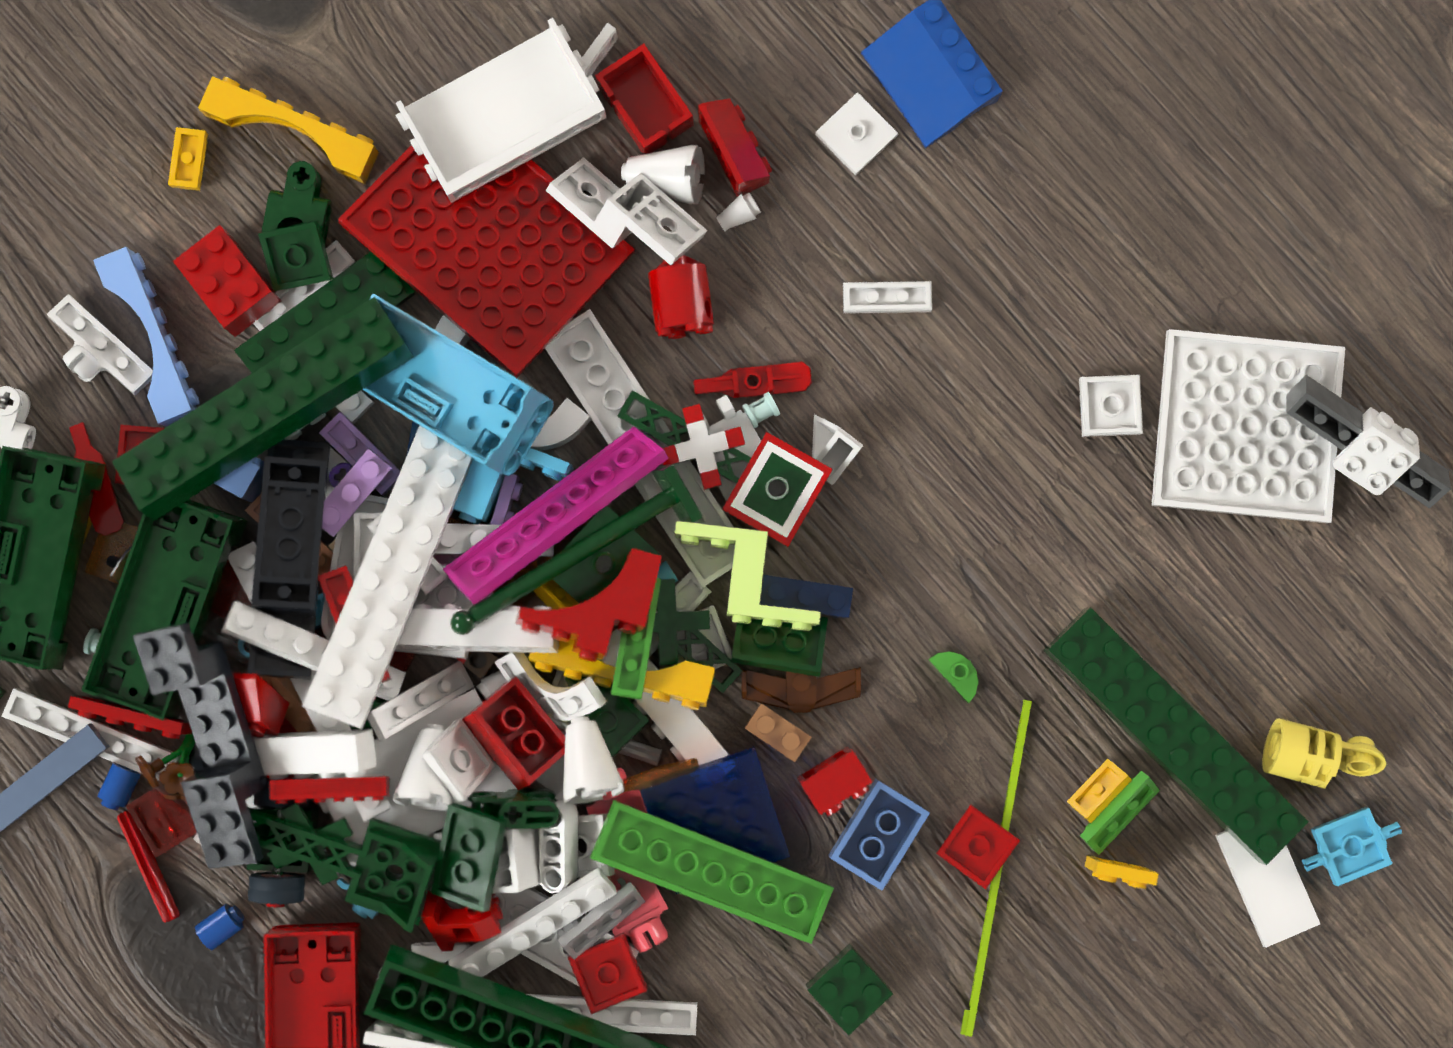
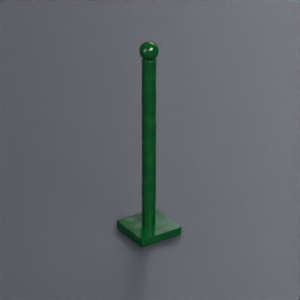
(673, 495)

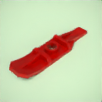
(772, 379)
(104, 508)

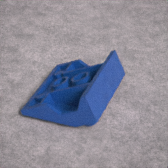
(931, 71)

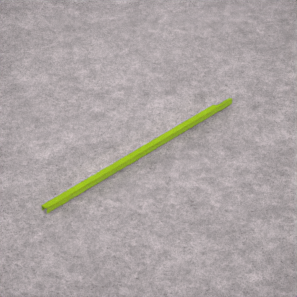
(970, 1015)

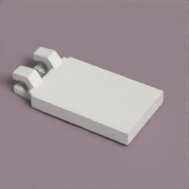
(733, 420)

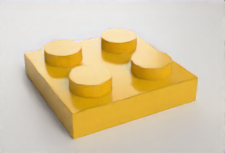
(1110, 870)

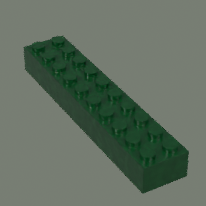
(262, 409)
(1175, 736)
(479, 1012)

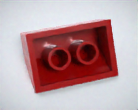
(734, 145)
(261, 703)

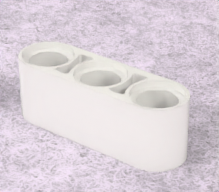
(554, 859)

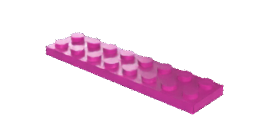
(554, 514)

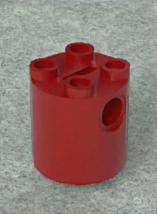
(681, 298)

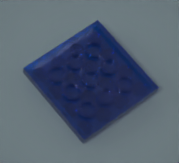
(724, 802)

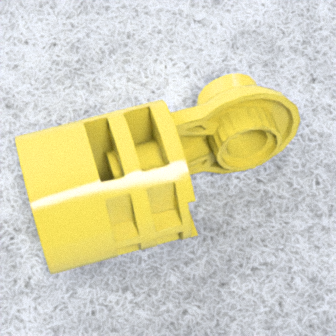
(1317, 754)

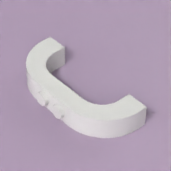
(559, 428)

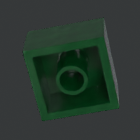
(849, 989)

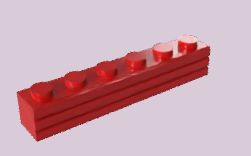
(335, 788)

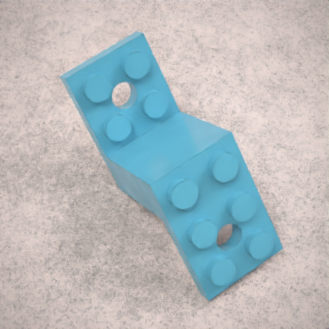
(483, 485)

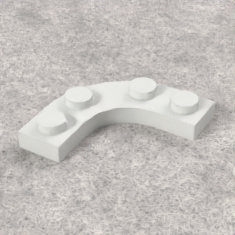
(560, 702)

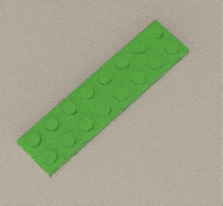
(711, 872)

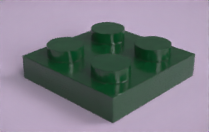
(295, 255)

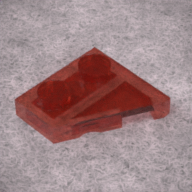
(161, 821)

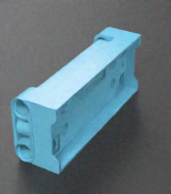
(462, 396)

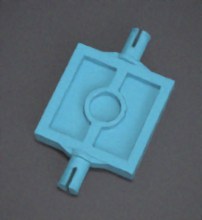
(1351, 846)

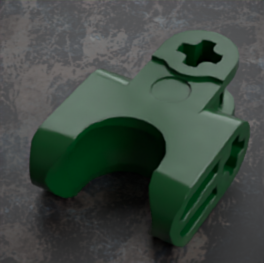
(298, 201)
(533, 807)

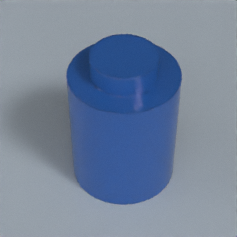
(118, 786)
(220, 926)

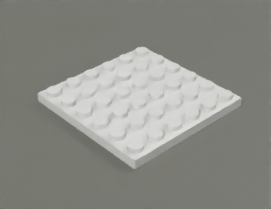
(1228, 429)

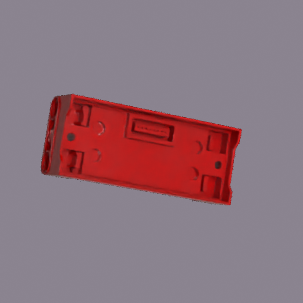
(312, 988)

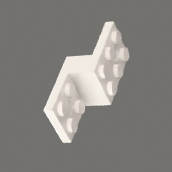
(620, 211)

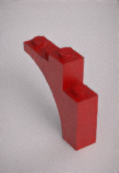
(591, 622)

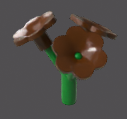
(174, 772)

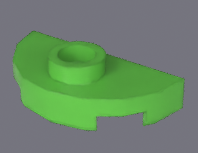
(957, 672)

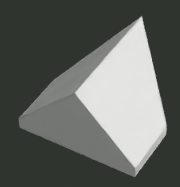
(833, 447)

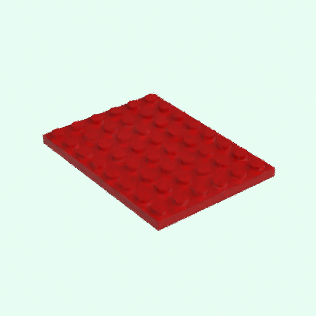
(494, 262)

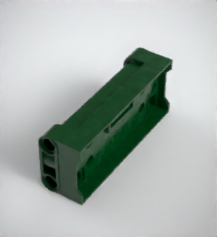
(41, 543)
(164, 583)

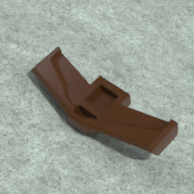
(801, 691)

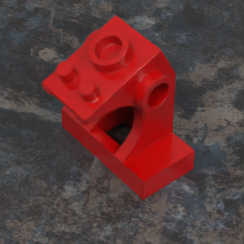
(460, 925)

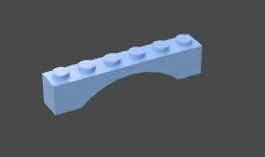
(168, 391)

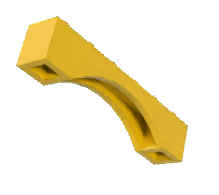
(236, 106)
(681, 682)

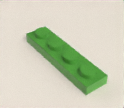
(634, 656)

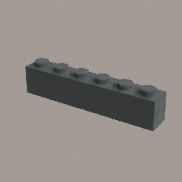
(1342, 423)

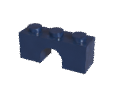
(806, 595)

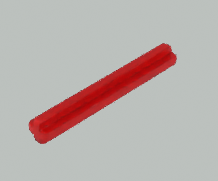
(148, 868)

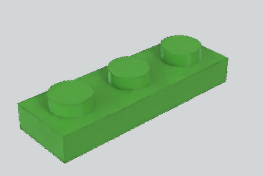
(1119, 812)

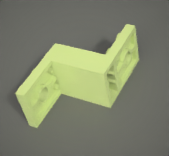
(746, 574)

